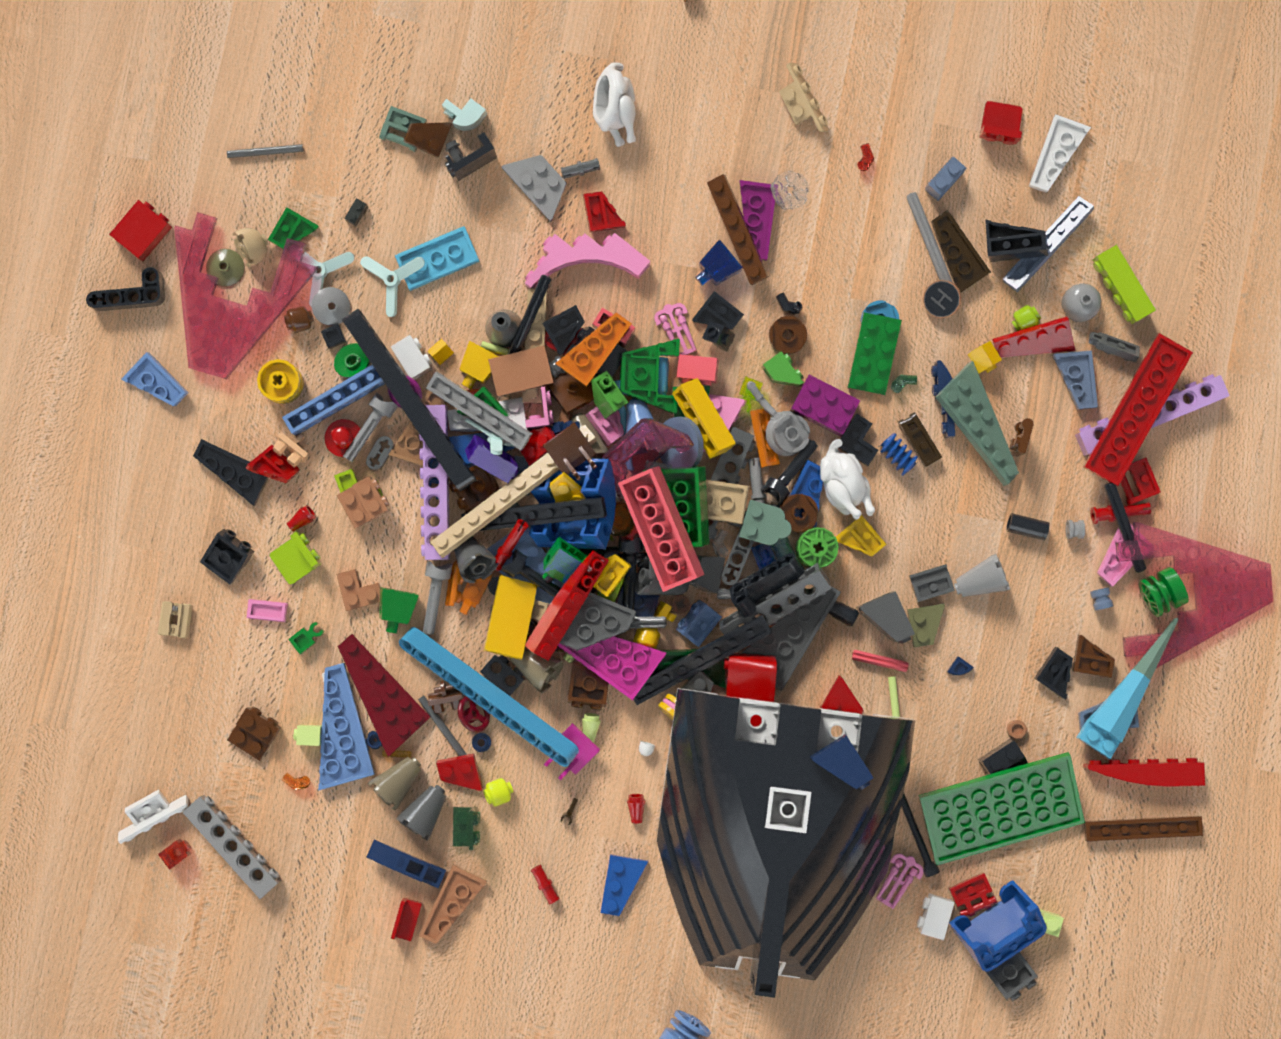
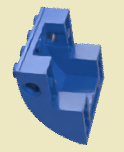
(580, 533)

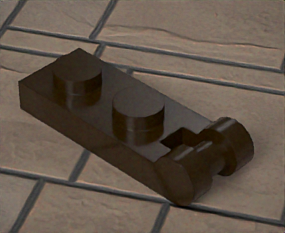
(920, 440)

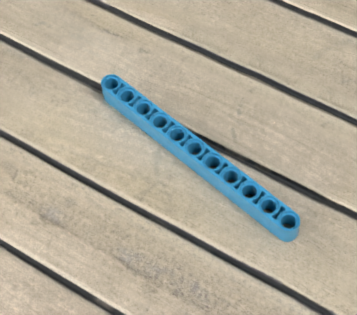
(489, 697)

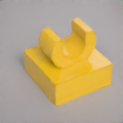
(664, 610)

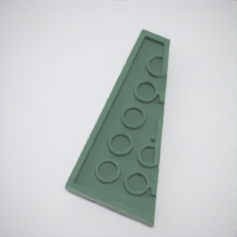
(973, 414)

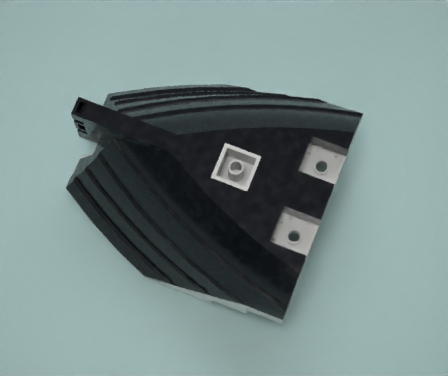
(766, 843)

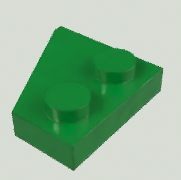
(291, 226)

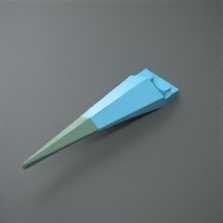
(1111, 721)

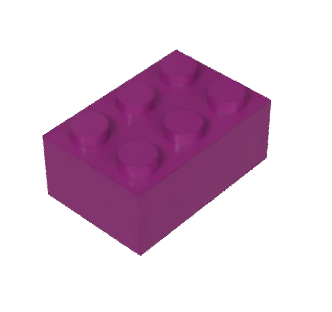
(825, 405)

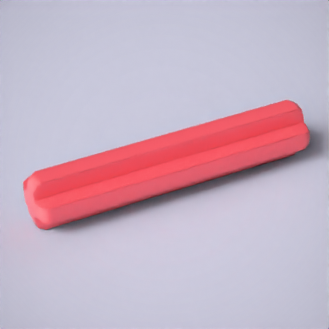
(880, 660)

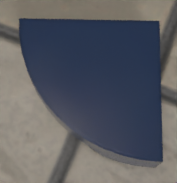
(959, 667)

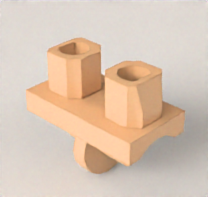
(294, 445)

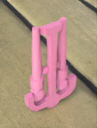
(668, 309)
(910, 861)

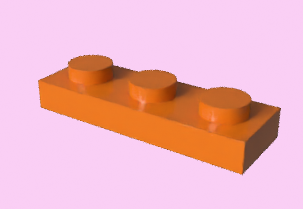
(760, 421)

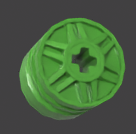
(806, 552)

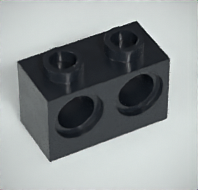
(499, 679)

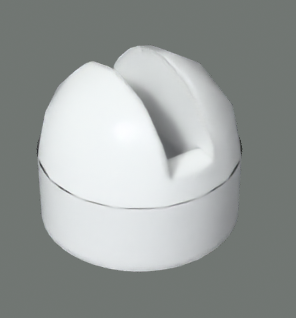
(646, 748)

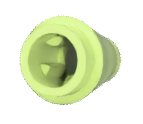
(590, 725)

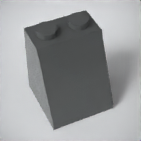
(888, 616)

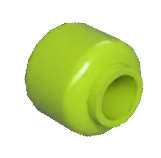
(1026, 318)

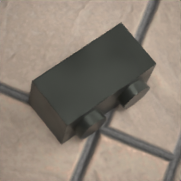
(356, 212)

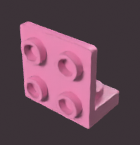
(535, 421)

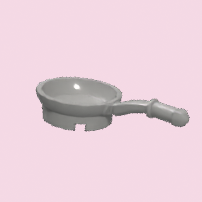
(786, 430)

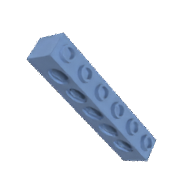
(333, 400)

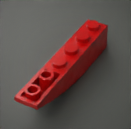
(565, 606)
(1153, 773)

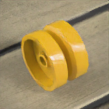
(269, 379)

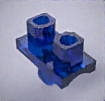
(763, 555)

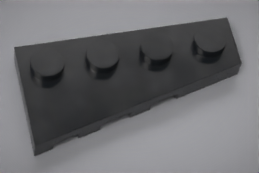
(231, 470)

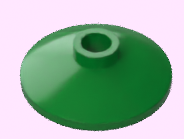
(346, 358)

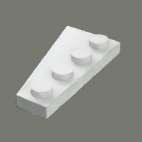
(1059, 146)

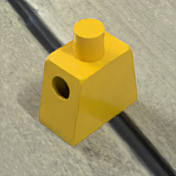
(476, 365)

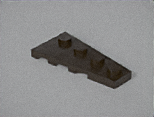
(960, 255)

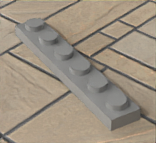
(479, 410)

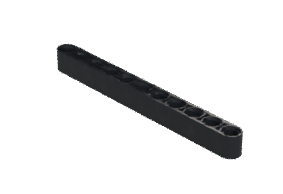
(409, 400)

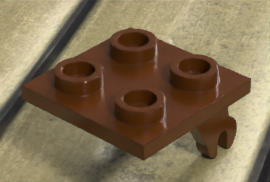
(570, 450)

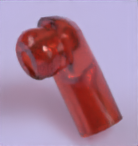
(867, 159)

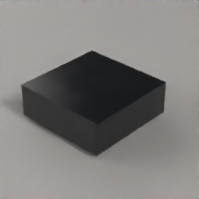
(333, 336)

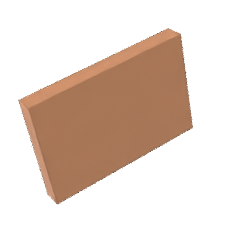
(520, 371)

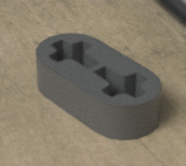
(376, 450)

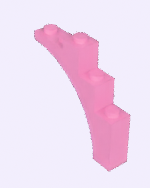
(615, 253)

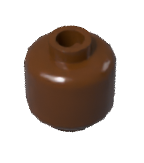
(298, 319)

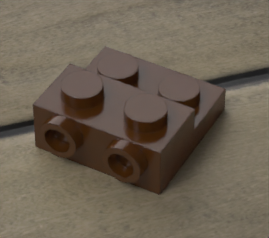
(476, 492)
(587, 688)
(254, 732)

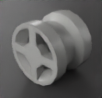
(1075, 529)

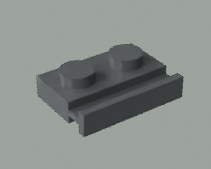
(931, 583)

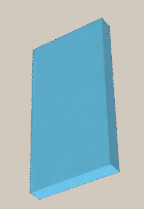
(441, 257)

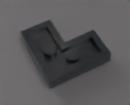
(853, 440)

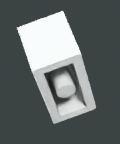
(411, 357)
(935, 916)

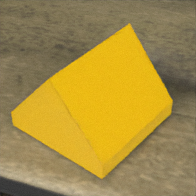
(440, 352)

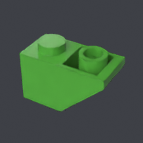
(781, 371)
(607, 395)

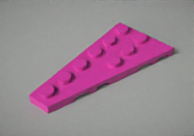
(620, 663)

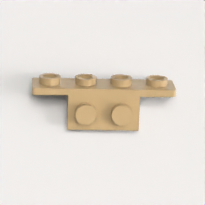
(800, 100)

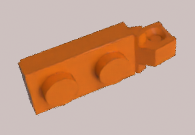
(473, 594)

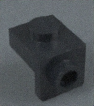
(718, 335)

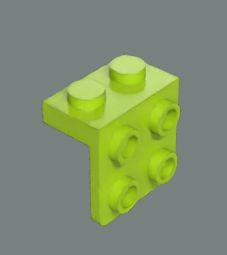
(295, 558)

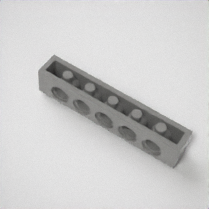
(195, 814)

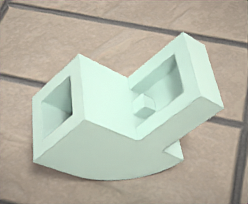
(468, 117)

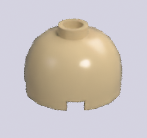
(251, 245)

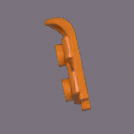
(452, 595)

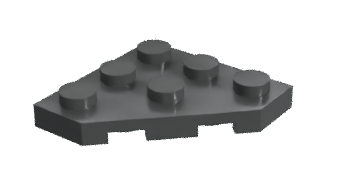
(596, 622)

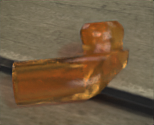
(296, 783)

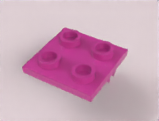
(586, 748)

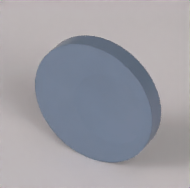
(691, 457)

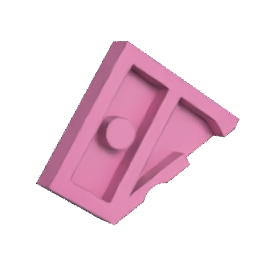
(609, 428)

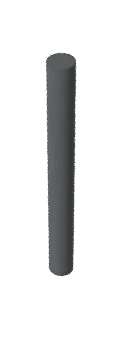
(265, 151)
(443, 728)

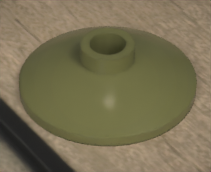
(233, 271)

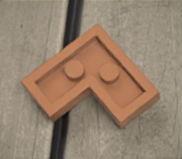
(353, 594)

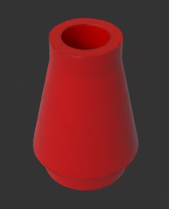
(301, 518)
(636, 807)

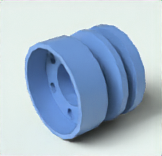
(686, 1027)

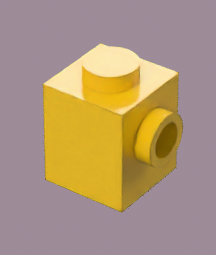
(985, 357)

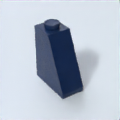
(844, 762)

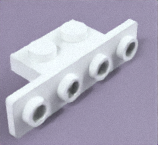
(150, 812)

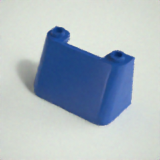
(1001, 929)

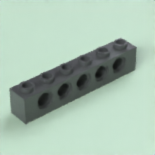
(747, 443)
(811, 576)

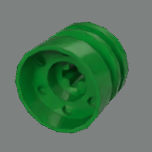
(1163, 591)

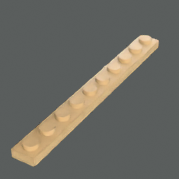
(499, 502)

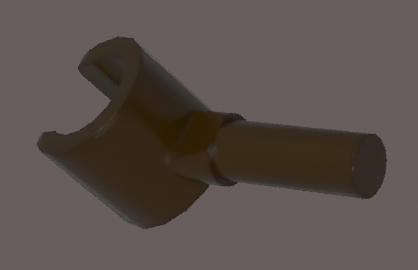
(570, 811)

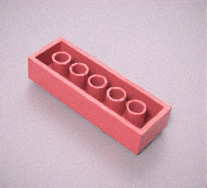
(661, 528)

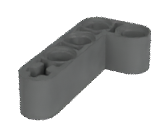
(736, 549)

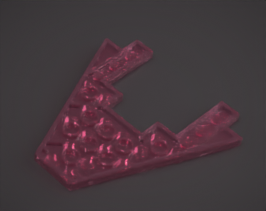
(221, 330)
(1224, 587)

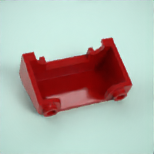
(751, 678)

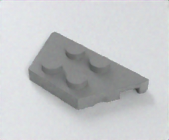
(538, 182)

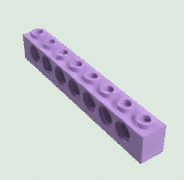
(1215, 391)
(441, 491)

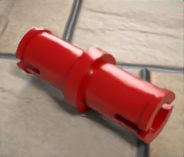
(545, 884)

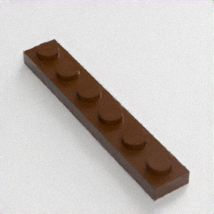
(737, 229)
(1143, 828)

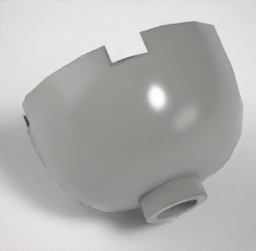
(1081, 302)

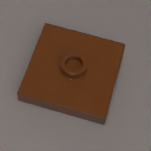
(570, 393)

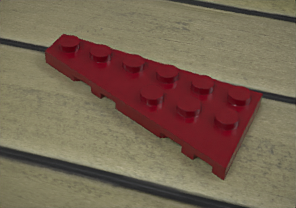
(388, 704)

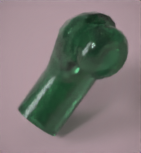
(901, 381)

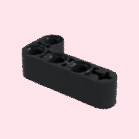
(126, 294)
(763, 582)

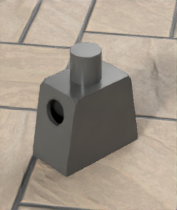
(713, 569)

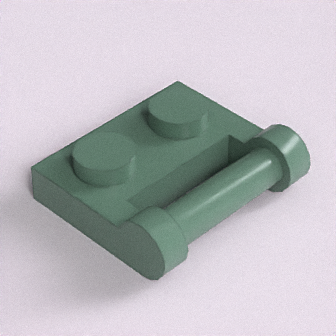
(400, 121)

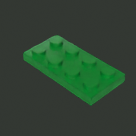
(874, 353)

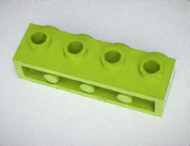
(1123, 284)

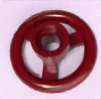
(471, 715)

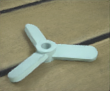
(327, 266)
(385, 274)
(495, 441)

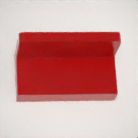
(406, 919)

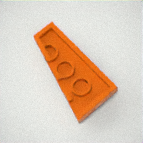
(591, 353)

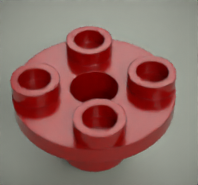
(340, 436)

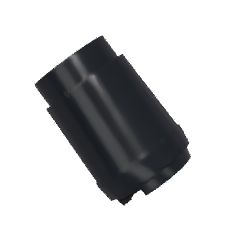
(844, 613)

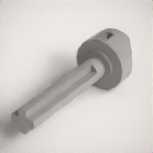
(380, 409)
(437, 574)

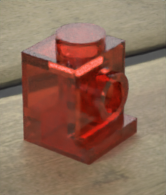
(169, 854)

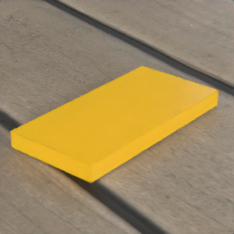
(510, 617)

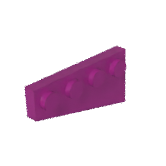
(758, 213)

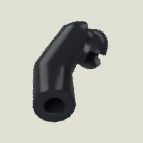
(788, 306)

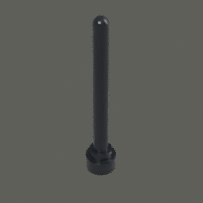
(930, 867)

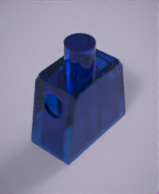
(718, 265)

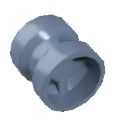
(1102, 600)

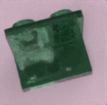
(465, 827)

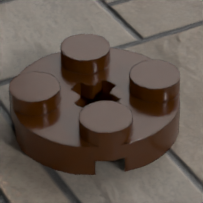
(779, 328)
(809, 513)

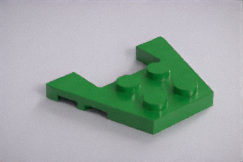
(641, 374)

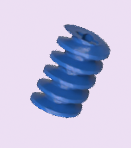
(898, 454)

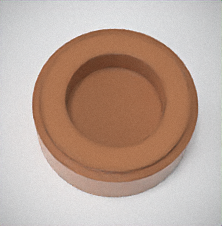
(1016, 729)

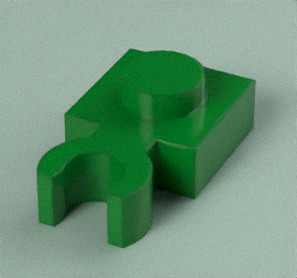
(304, 639)

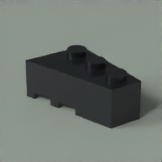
(1014, 242)

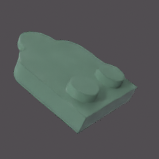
(764, 524)

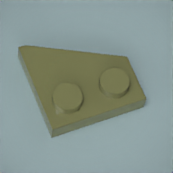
(925, 623)

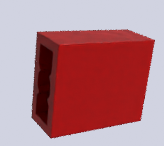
(141, 230)

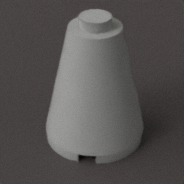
(983, 578)

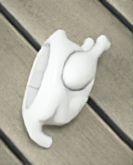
(615, 103)
(844, 482)

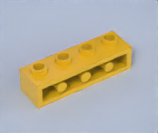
(701, 410)

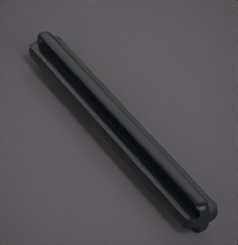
(530, 314)
(1122, 521)

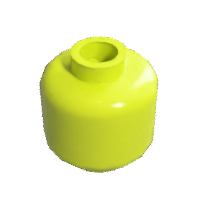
(498, 792)

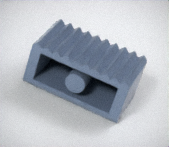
(945, 178)

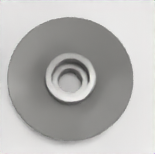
(321, 310)

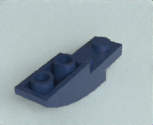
(942, 378)
(406, 863)

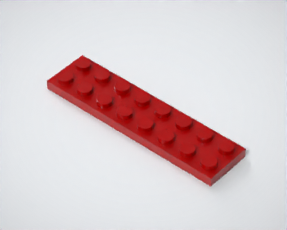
(1138, 409)

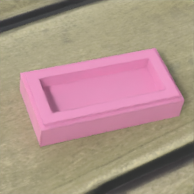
(267, 610)

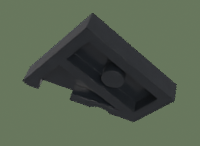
(718, 311)
(564, 327)
(1056, 672)

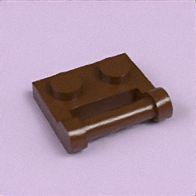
(1022, 438)

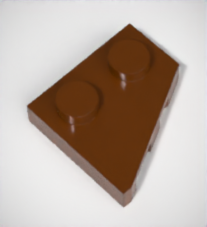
(428, 136)
(1091, 659)

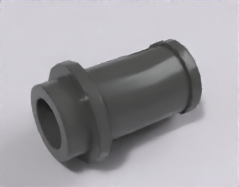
(454, 151)

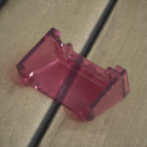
(644, 442)

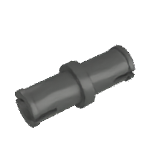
(580, 168)

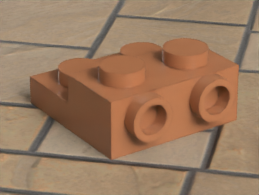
(363, 502)

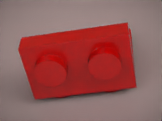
(1001, 123)

